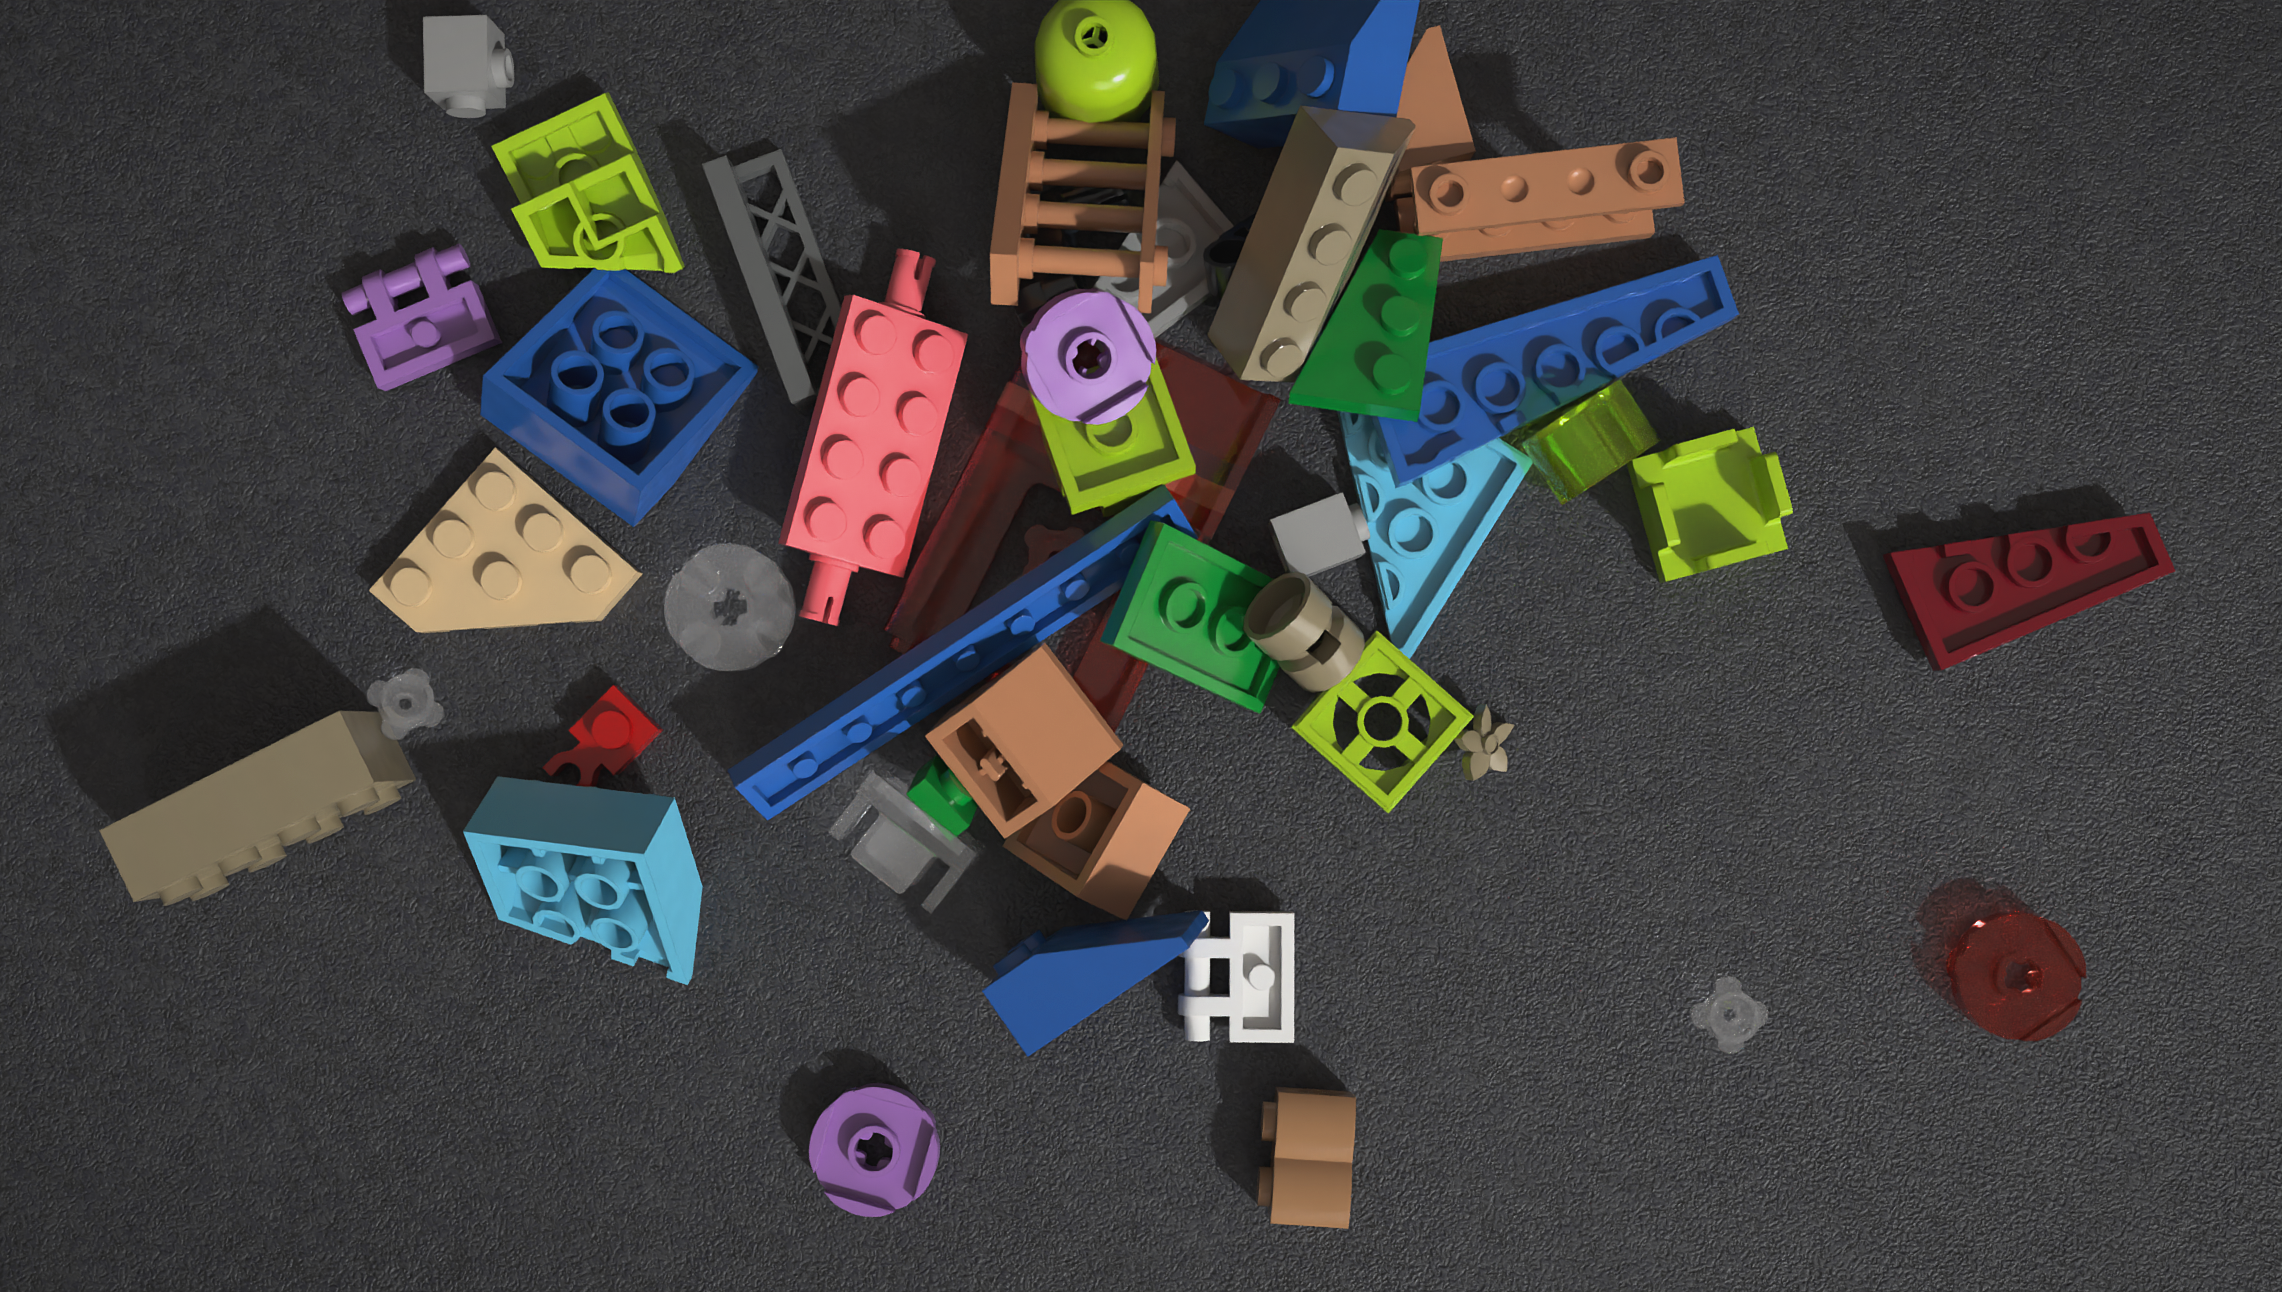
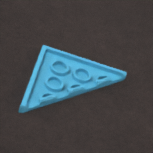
(1427, 528)

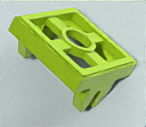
(1445, 714)

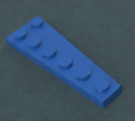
(1535, 362)

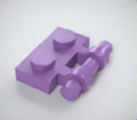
(425, 334)

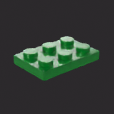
(1187, 617)

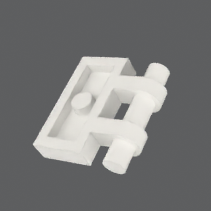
(1259, 979)

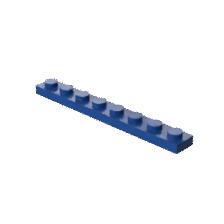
(951, 659)

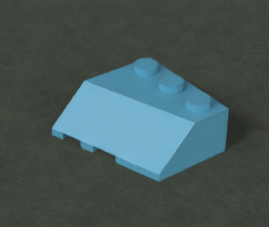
(591, 868)

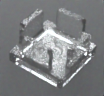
(904, 839)

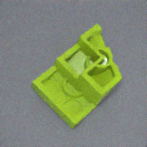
(587, 193)

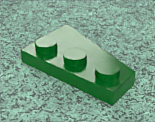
(1379, 333)

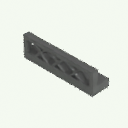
(761, 273)

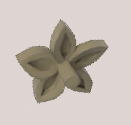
(1483, 745)

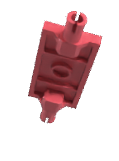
(872, 437)

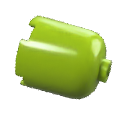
(1100, 82)

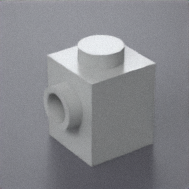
(466, 64)

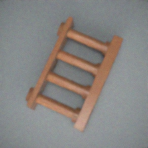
(1543, 199)
(1023, 213)

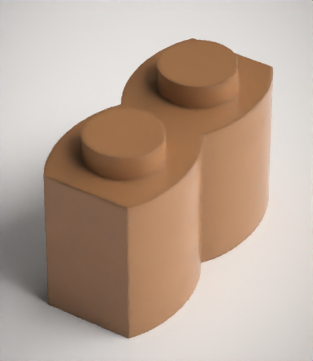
(1309, 1157)

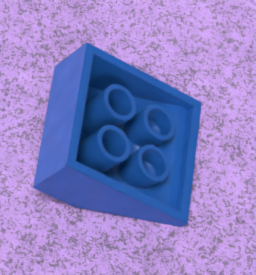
(1311, 56)
(615, 390)

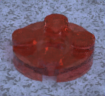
(2053, 983)

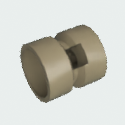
(1304, 632)

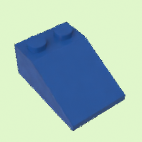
(1065, 978)

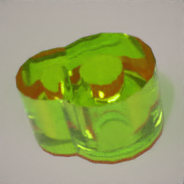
(1590, 442)

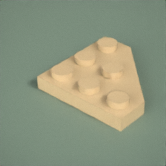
(504, 559)

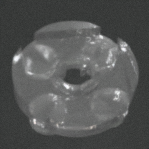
(704, 581)

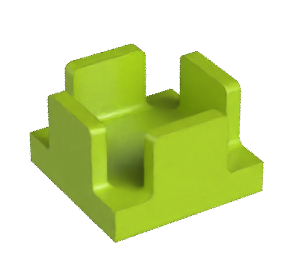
(1119, 459)
(1710, 503)

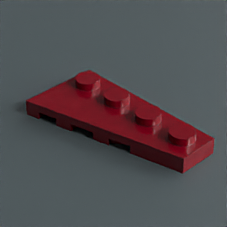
(2006, 586)

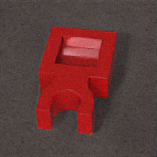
(609, 736)

